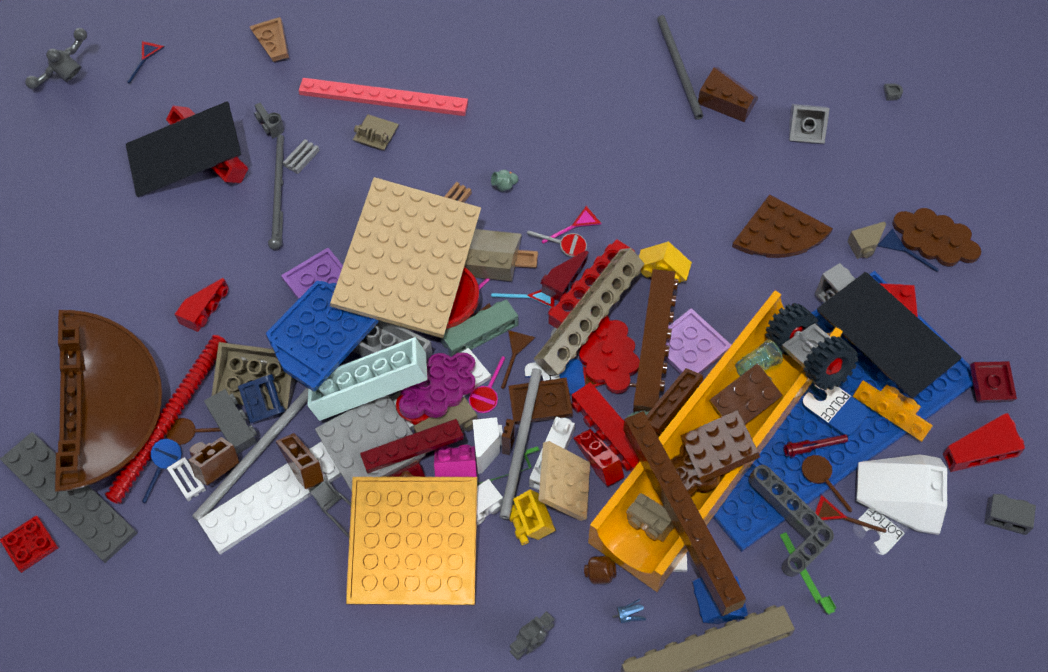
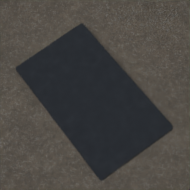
(183, 149)
(889, 334)

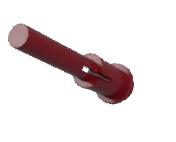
(792, 449)

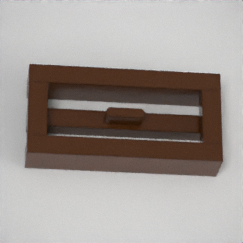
(508, 437)

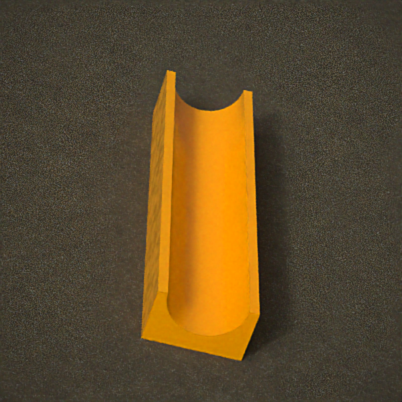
(653, 559)

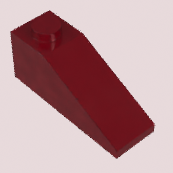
(563, 276)

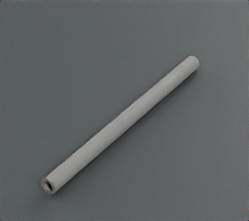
(520, 444)

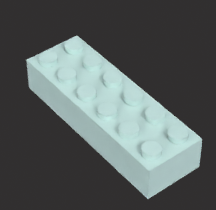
(369, 379)

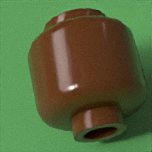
(600, 570)

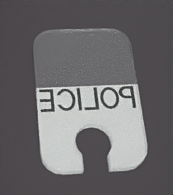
(887, 540)

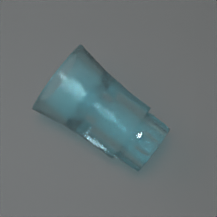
(765, 355)

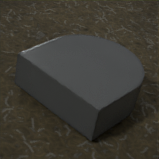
(892, 91)

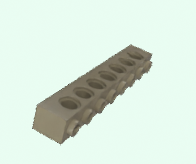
(547, 358)

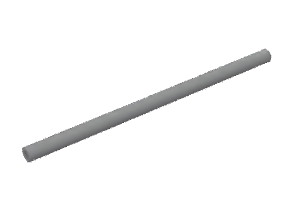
(253, 454)

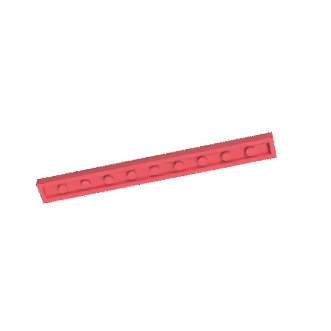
(383, 96)

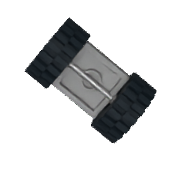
(823, 357)

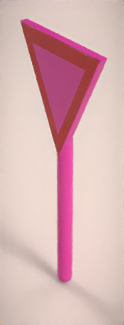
(585, 218)

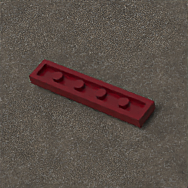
(411, 446)

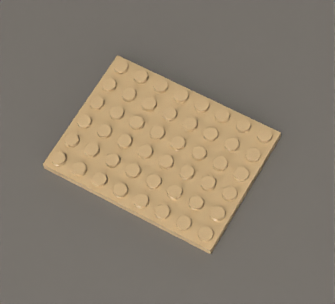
(406, 257)

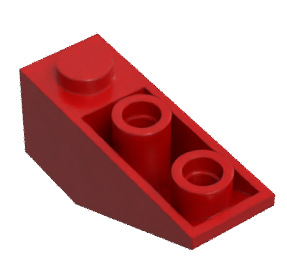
(198, 307)
(601, 458)

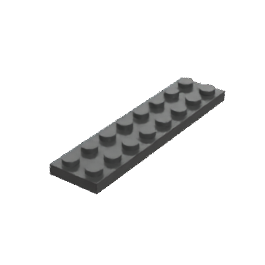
(78, 508)

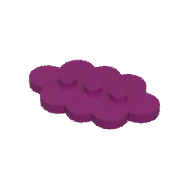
(445, 385)

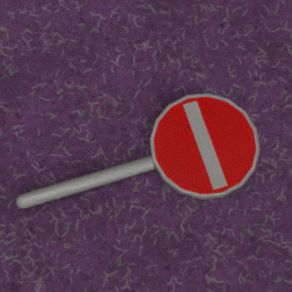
(570, 244)

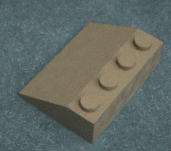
(493, 254)
(244, 363)

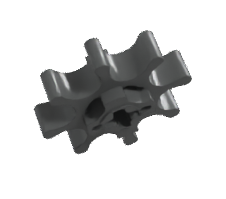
(532, 635)

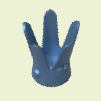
(625, 611)

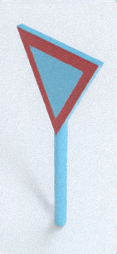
(537, 296)

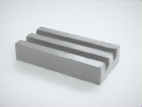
(298, 155)

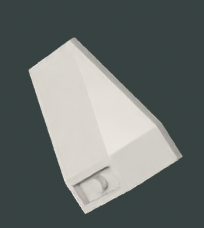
(906, 490)

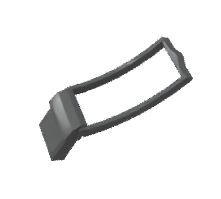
(326, 497)

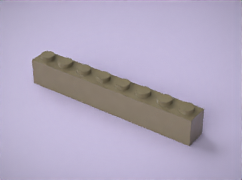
(716, 644)

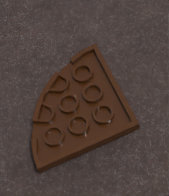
(780, 231)

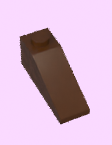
(301, 461)

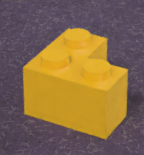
(665, 257)

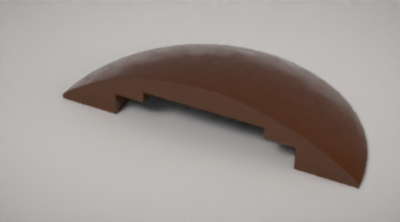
(105, 398)

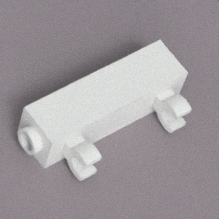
(561, 435)

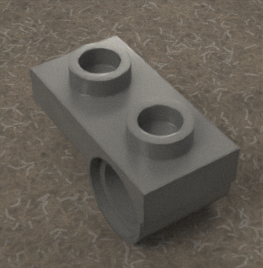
(271, 122)

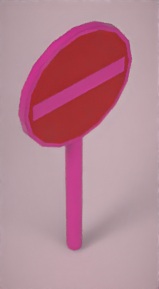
(484, 398)

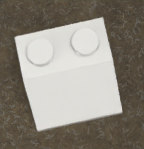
(487, 441)

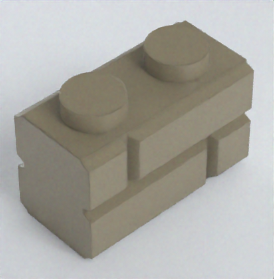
(650, 517)

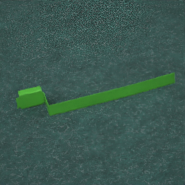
(528, 452)
(826, 602)

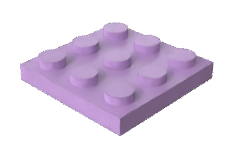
(694, 343)

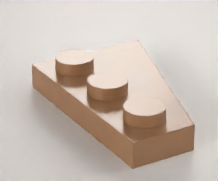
(272, 38)

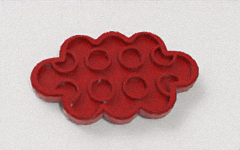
(610, 355)

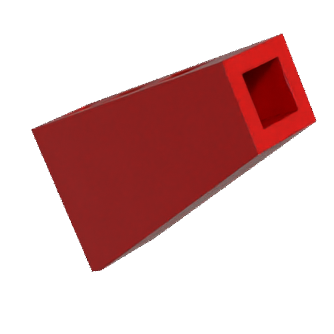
(986, 445)

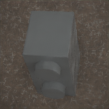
(1010, 514)

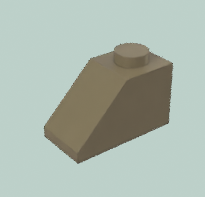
(865, 240)

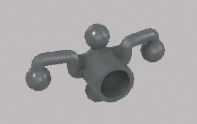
(60, 62)

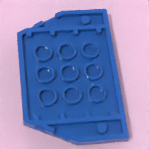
(316, 337)

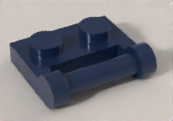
(255, 401)

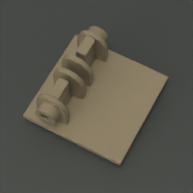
(375, 132)

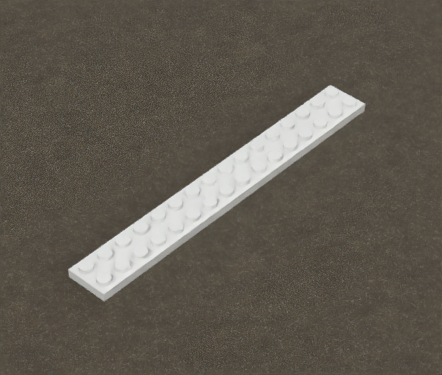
(279, 492)

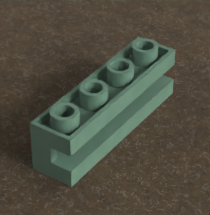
(480, 328)

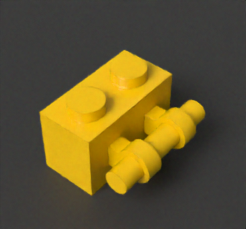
(533, 515)

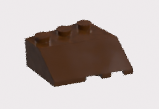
(726, 95)

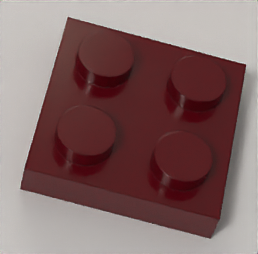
(993, 381)

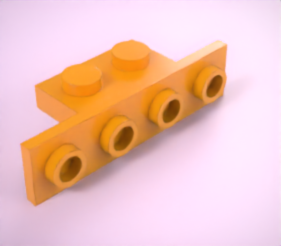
(894, 407)

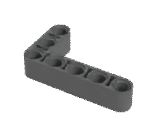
(801, 510)

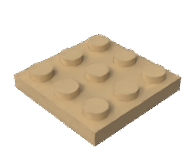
(564, 481)

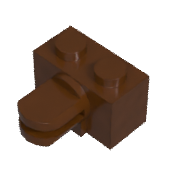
(212, 460)

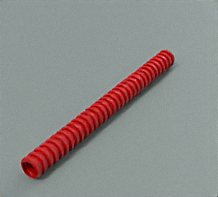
(166, 419)

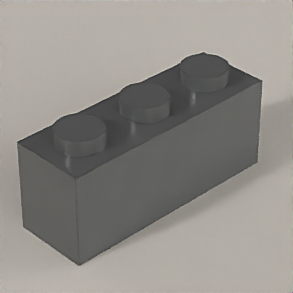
(231, 420)

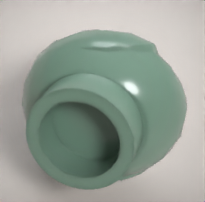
(504, 180)

